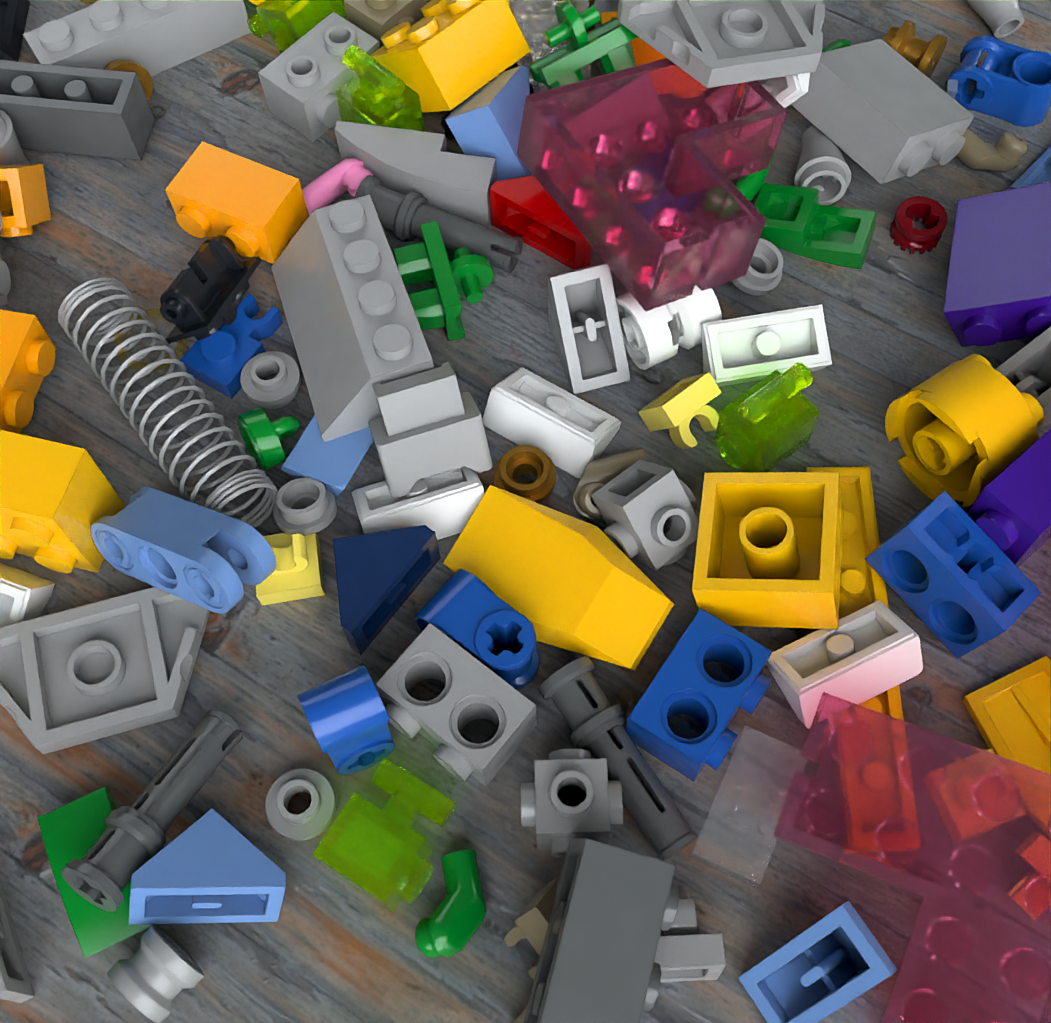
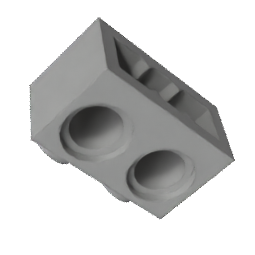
(468, 695)

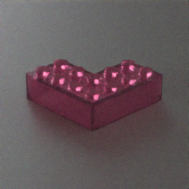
(649, 171)
(957, 832)

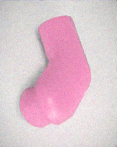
(334, 183)

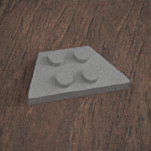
(730, 38)
(100, 667)

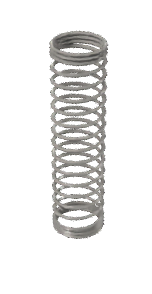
(231, 485)

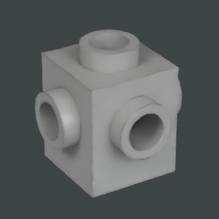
(649, 514)
(570, 773)

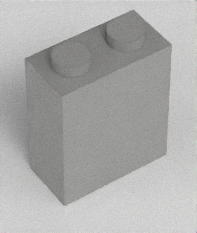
(883, 111)

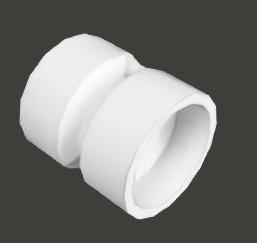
(657, 333)

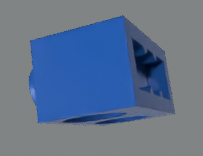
(953, 576)
(687, 689)

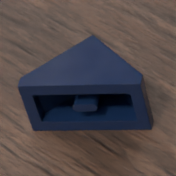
(378, 576)

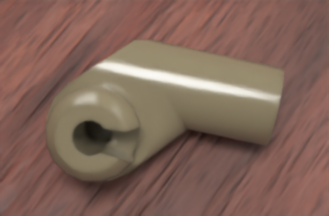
(992, 156)
(599, 473)

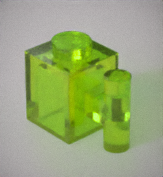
(291, 19)
(377, 95)
(767, 421)
(377, 847)

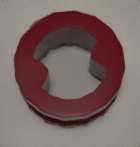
(915, 239)

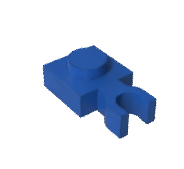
(223, 354)

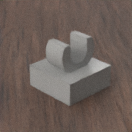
(685, 953)

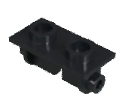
(200, 300)

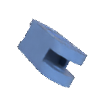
(184, 549)

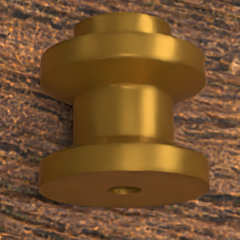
(917, 51)

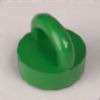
(264, 437)

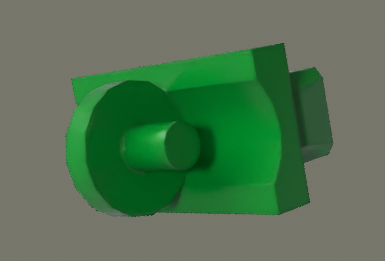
(605, 44)
(463, 276)

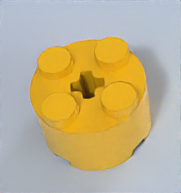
(962, 428)

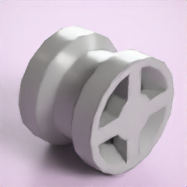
(155, 974)

